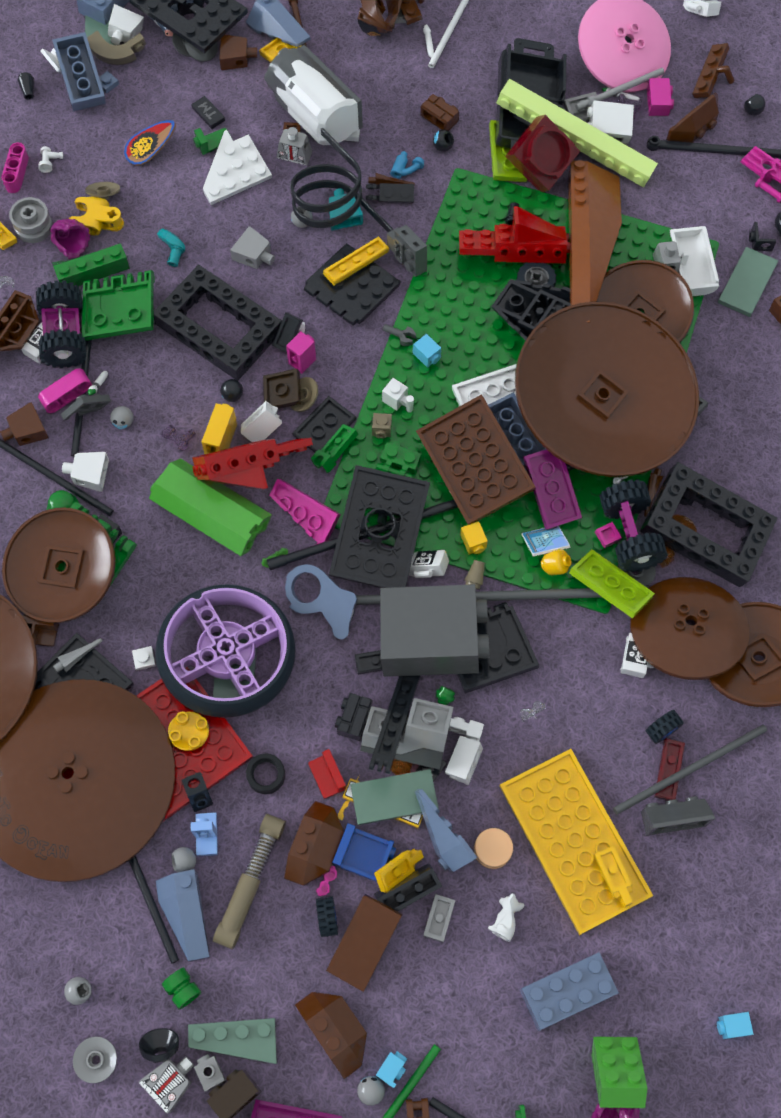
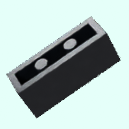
(412, 888)

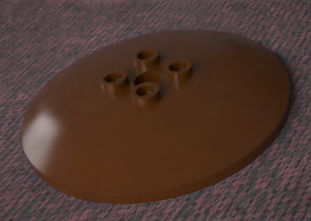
(654, 290)
(33, 561)
(691, 650)
(750, 680)

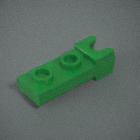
(334, 448)

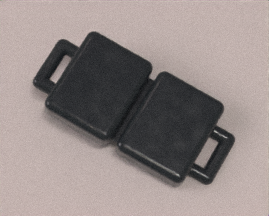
(535, 72)

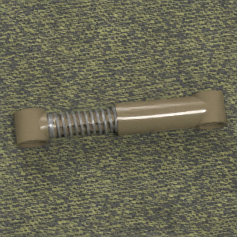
(230, 926)

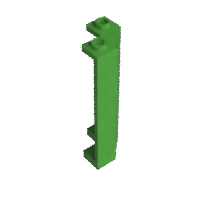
(209, 507)

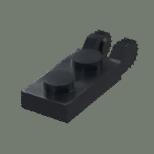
(392, 192)

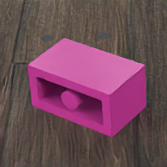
(659, 96)
(301, 351)

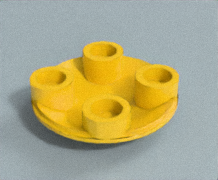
(188, 731)

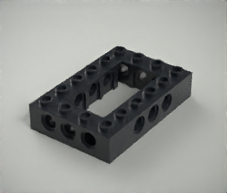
(234, 361)
(731, 566)

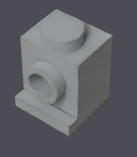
(217, 1076)

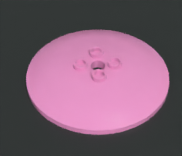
(610, 55)

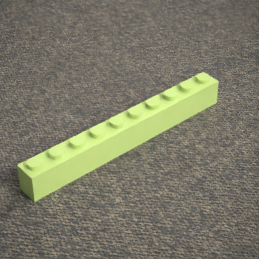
(584, 136)

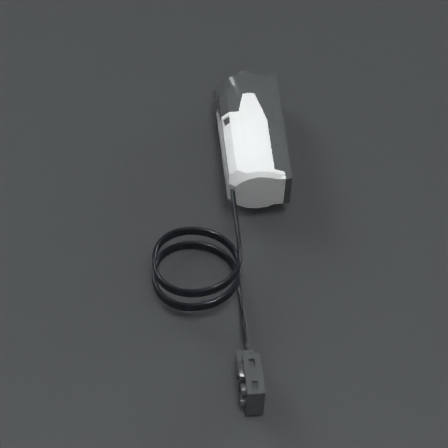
(331, 115)

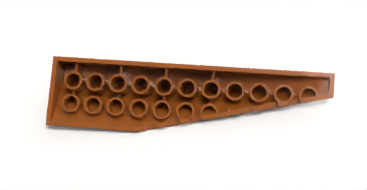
(592, 227)

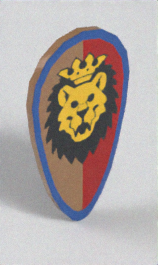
(148, 142)

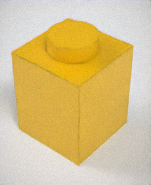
(474, 538)

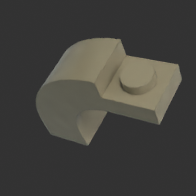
(115, 54)

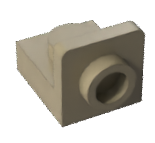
(381, 425)

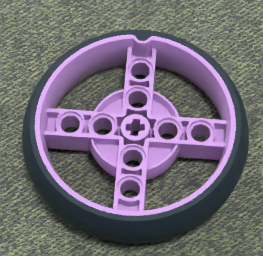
(200, 605)

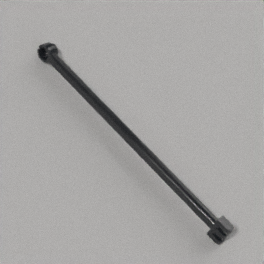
(655, 143)

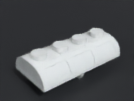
(696, 259)

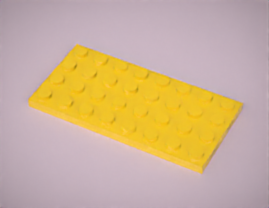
(565, 831)

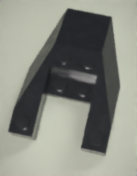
(527, 304)

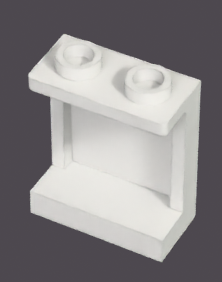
(612, 119)

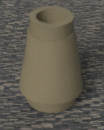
(475, 574)

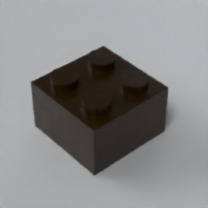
(234, 1095)

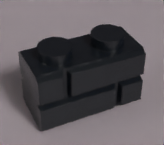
(354, 716)

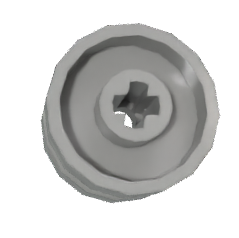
(31, 220)

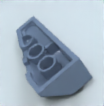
(276, 21)
(449, 847)
(182, 906)

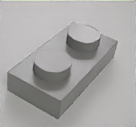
(439, 918)

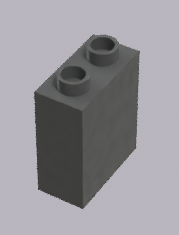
(432, 630)

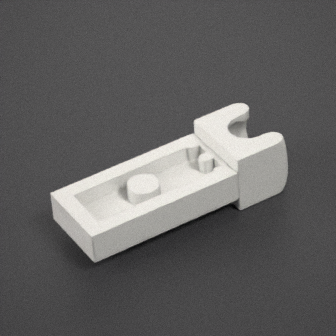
(471, 730)

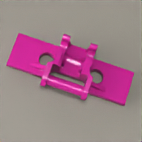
(754, 161)

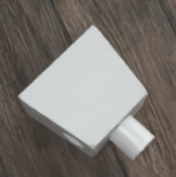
(124, 25)
(88, 470)

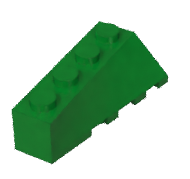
(92, 266)

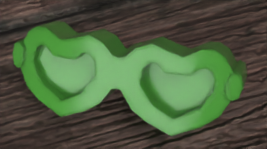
(283, 551)

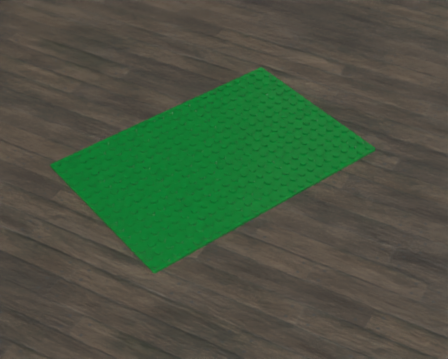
(455, 310)

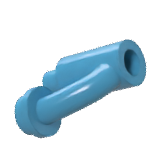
(399, 170)

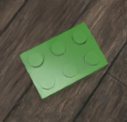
(619, 1072)

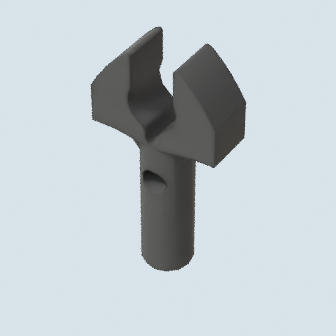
(401, 334)

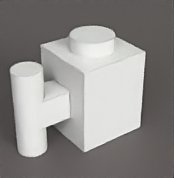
(396, 394)

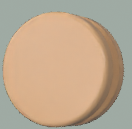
(493, 848)

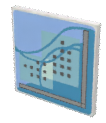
(545, 540)

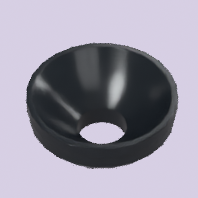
(156, 1041)

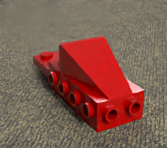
(525, 234)
(245, 463)

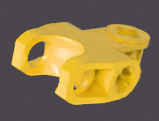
(98, 215)

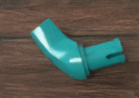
(176, 245)

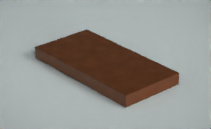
(364, 942)

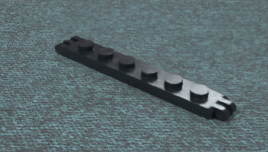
(394, 723)

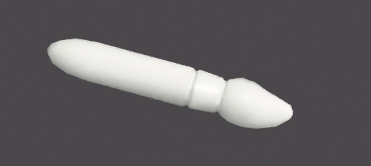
(428, 38)

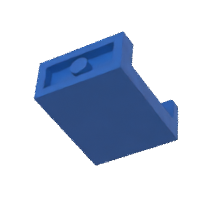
(363, 852)

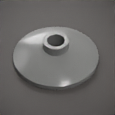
(84, 1055)

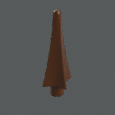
(385, 179)
(654, 483)

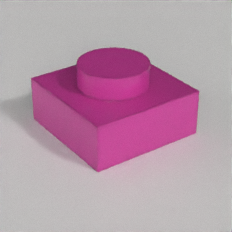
(608, 535)

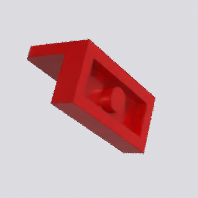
(327, 775)

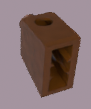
(235, 52)
(24, 426)

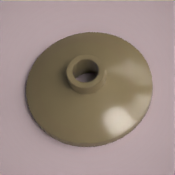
(102, 189)
(309, 394)

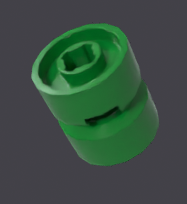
(181, 989)

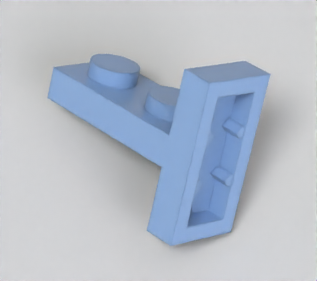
(206, 834)

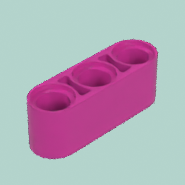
(15, 167)
(64, 390)

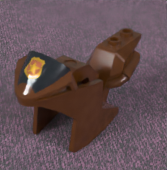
(371, 18)

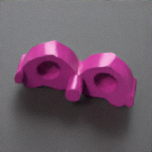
(324, 887)

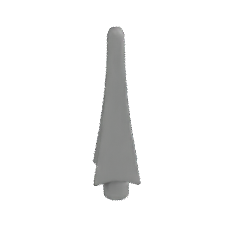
(68, 660)

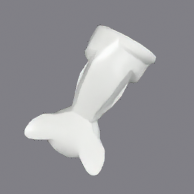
(505, 922)

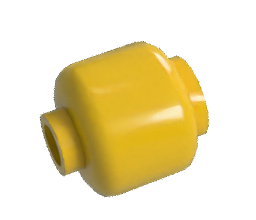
(556, 562)

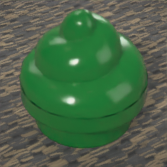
(445, 695)

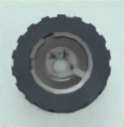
(540, 271)

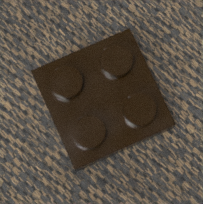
(282, 388)

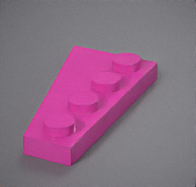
(308, 512)

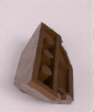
(696, 122)
(17, 321)
(314, 845)
(335, 1030)

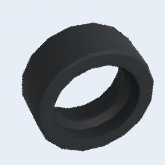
(261, 758)

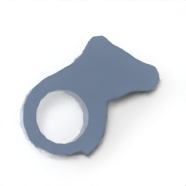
(333, 602)

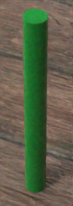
(410, 1085)

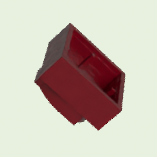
(542, 153)

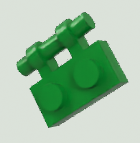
(398, 457)

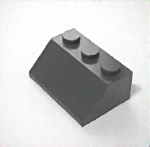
(676, 816)

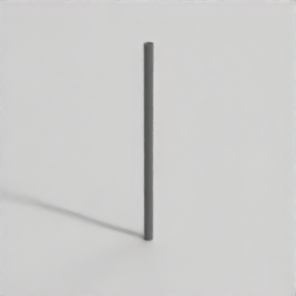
(689, 769)

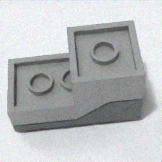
(423, 733)

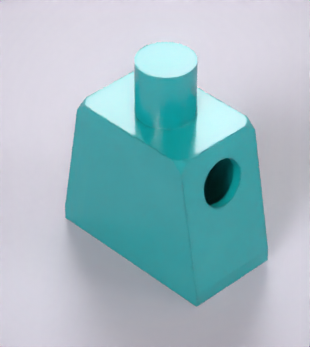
(354, 220)

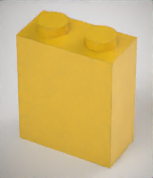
(219, 429)

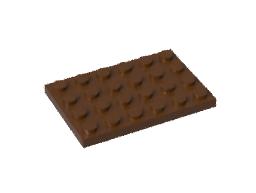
(475, 460)

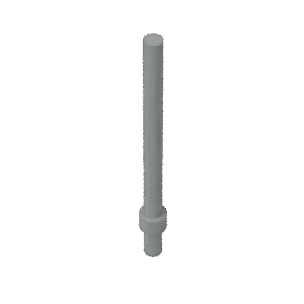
(589, 100)

